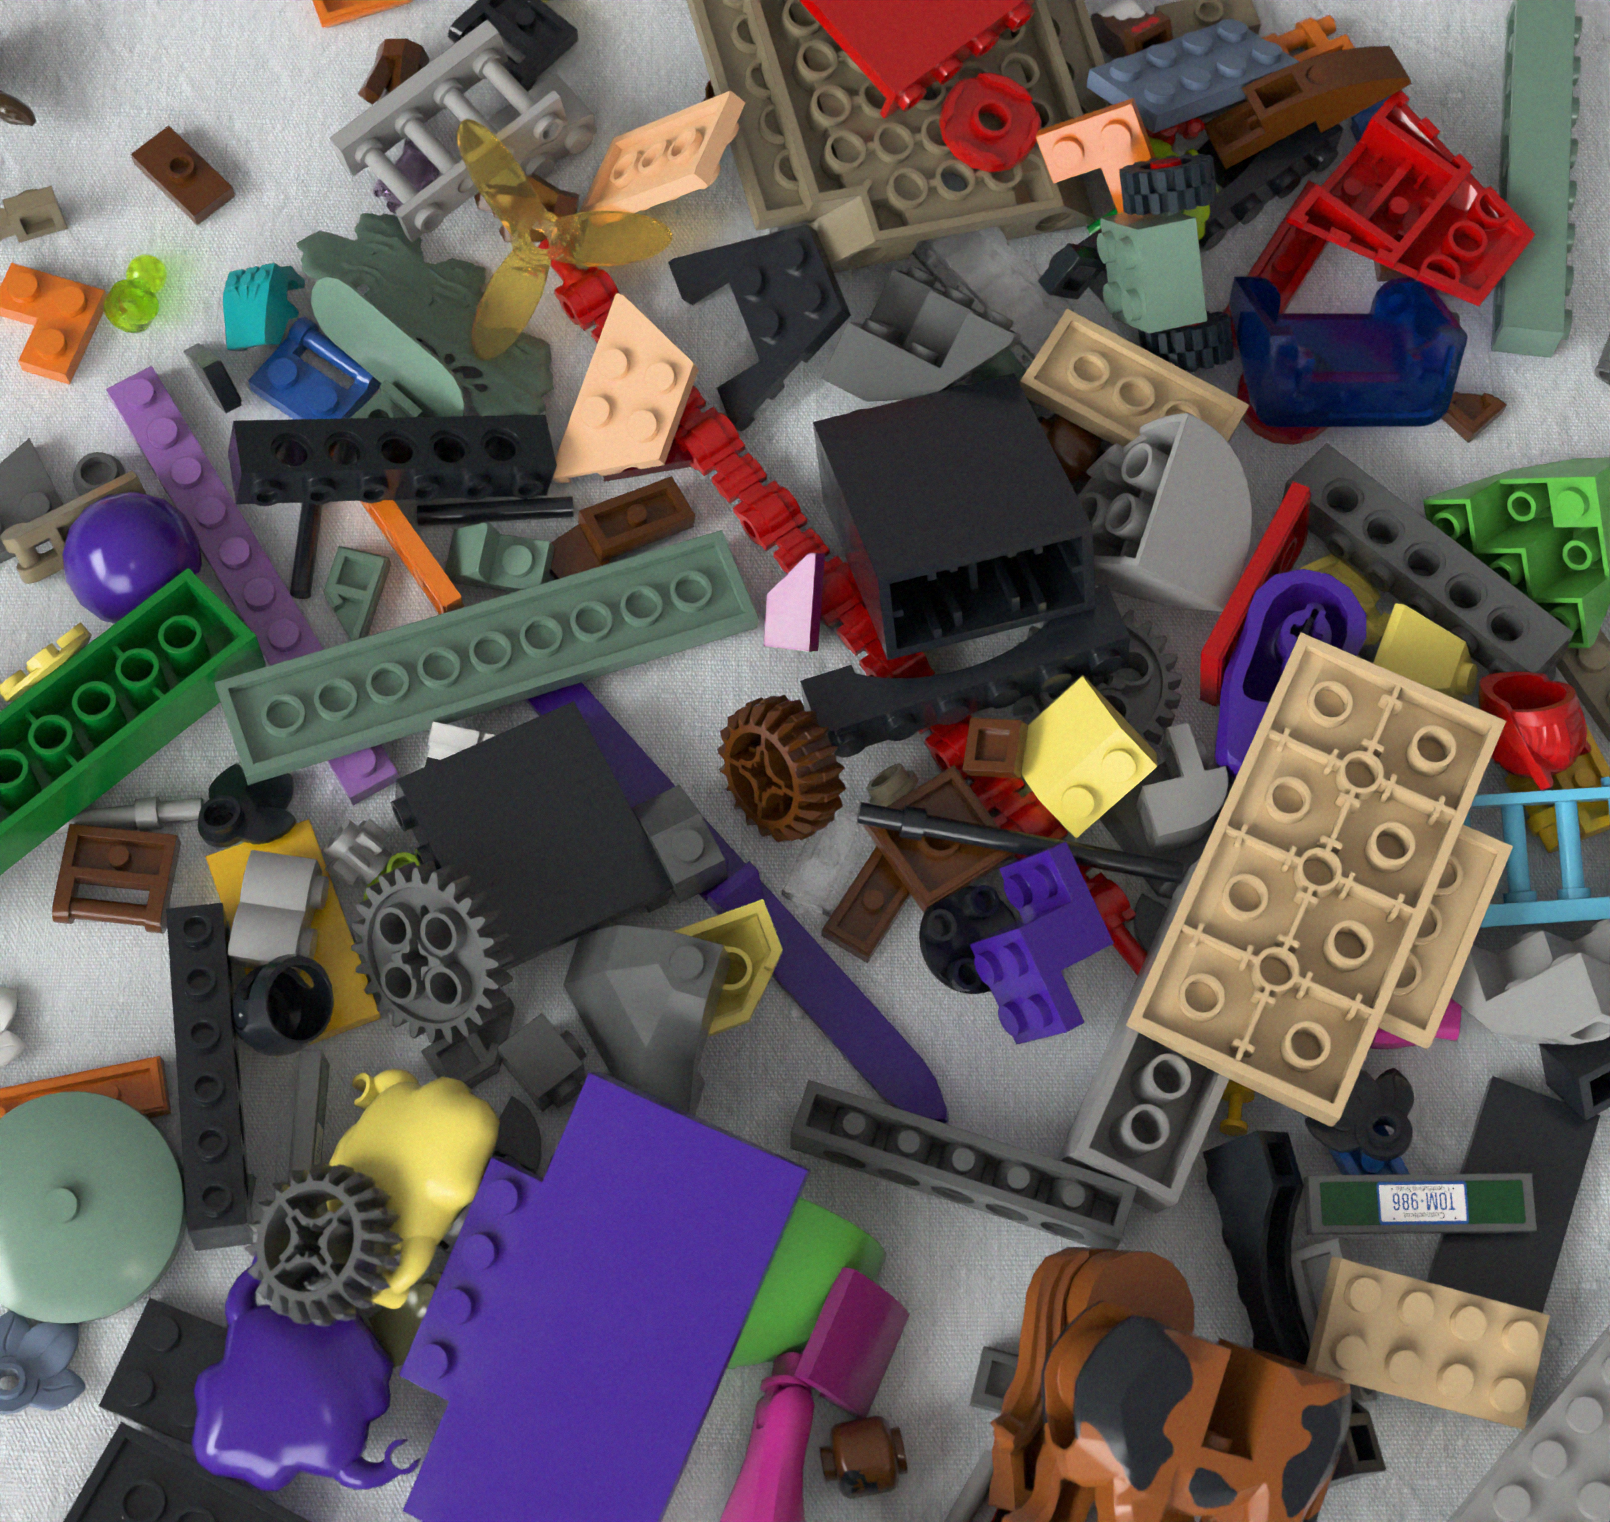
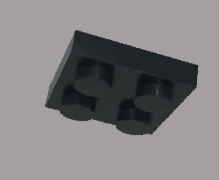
(161, 1370)

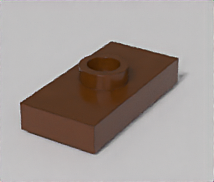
(183, 175)

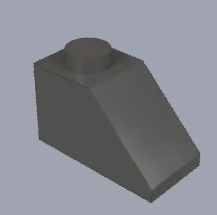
(682, 842)

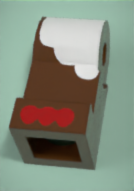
(1127, 30)

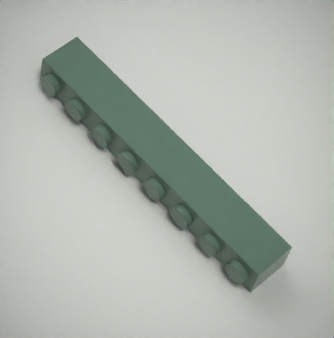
(1536, 173)

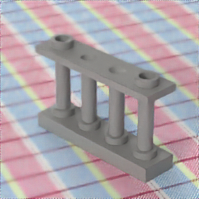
(420, 98)

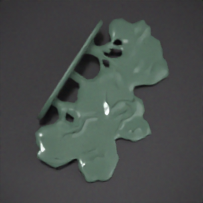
(421, 302)

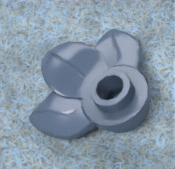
(39, 1362)

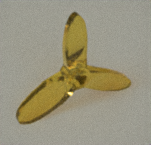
(576, 239)

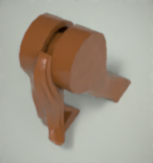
(1056, 1296)

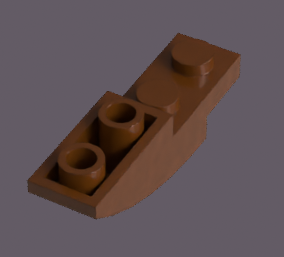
(1309, 91)

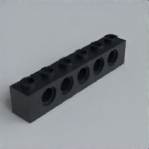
(390, 459)
(208, 1078)

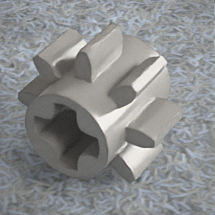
(357, 852)

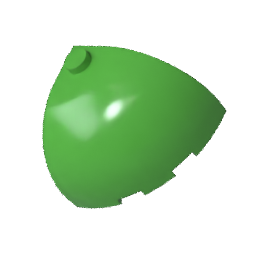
(800, 1279)

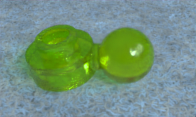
(132, 301)

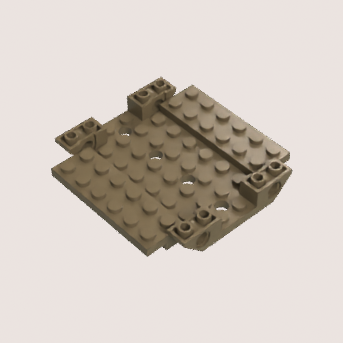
(874, 184)

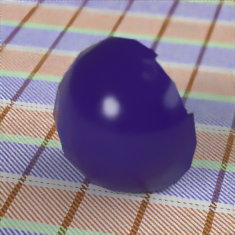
(127, 552)

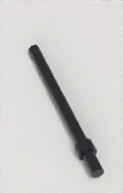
(915, 822)

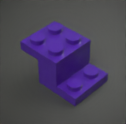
(1027, 956)

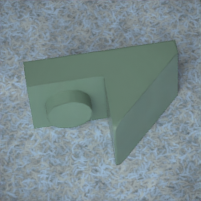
(497, 561)

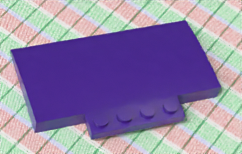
(594, 1314)

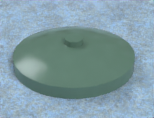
(85, 1207)

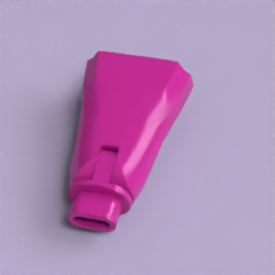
(773, 1466)

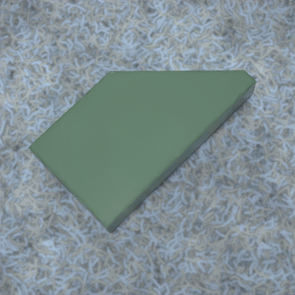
(356, 588)

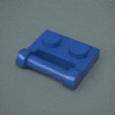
(302, 389)

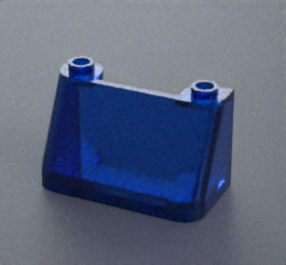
(1348, 367)

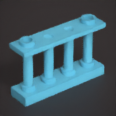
(1520, 902)

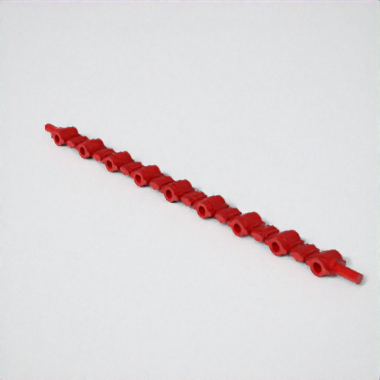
(774, 518)

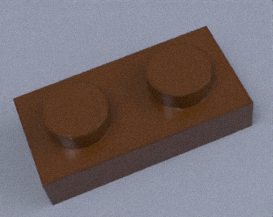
(636, 518)

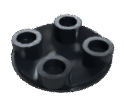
(951, 928)

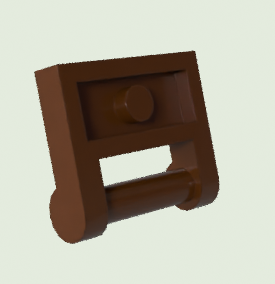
(120, 861)

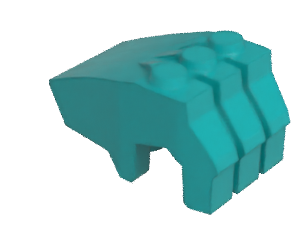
(258, 305)

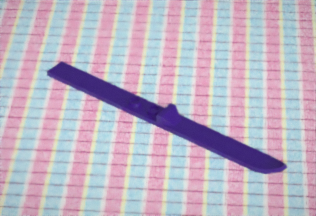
(804, 966)

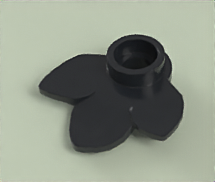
(246, 811)
(1371, 1104)

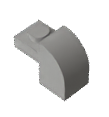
(1188, 804)

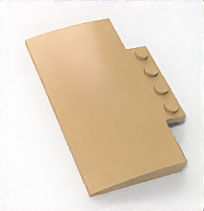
(1330, 885)

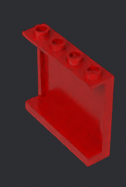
(915, 42)

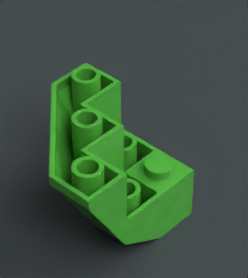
(1542, 534)

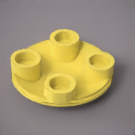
(45, 662)

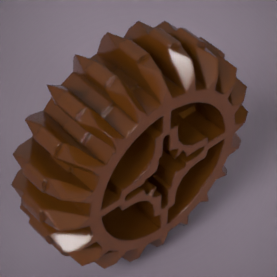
(781, 768)

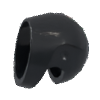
(278, 1009)

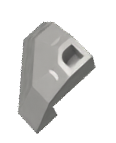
(1541, 988)

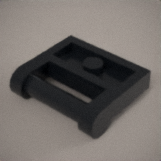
(528, 27)

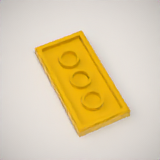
(334, 940)

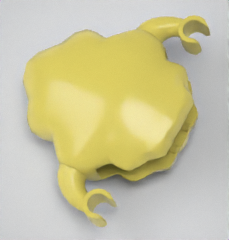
(426, 1153)

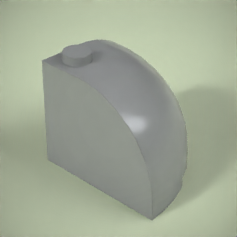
(1170, 515)

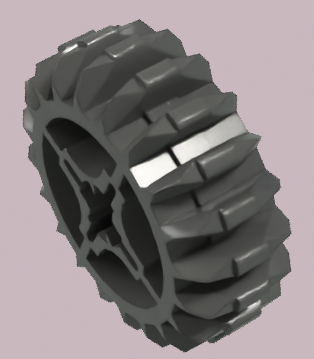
(343, 1244)

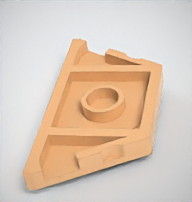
(627, 399)

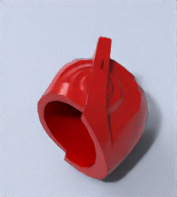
(1542, 724)

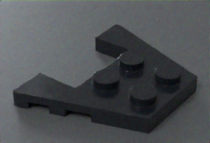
(785, 301)

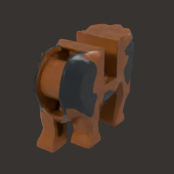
(1180, 1426)

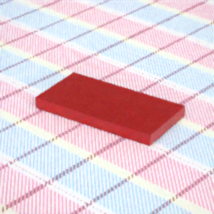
(1273, 556)

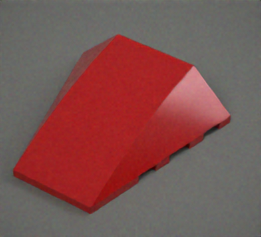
(1416, 208)

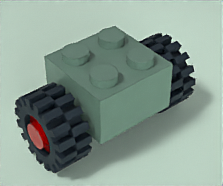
(1157, 262)

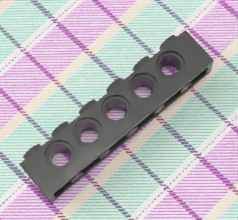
(1453, 571)
(962, 1166)

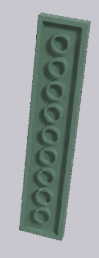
(484, 656)

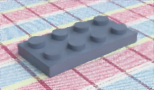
(1189, 73)

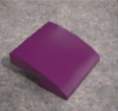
(852, 1343)

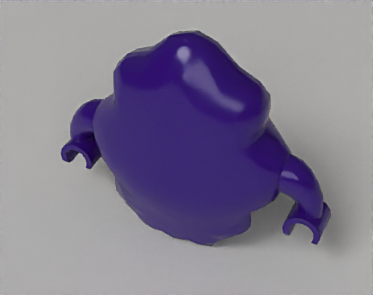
(292, 1399)

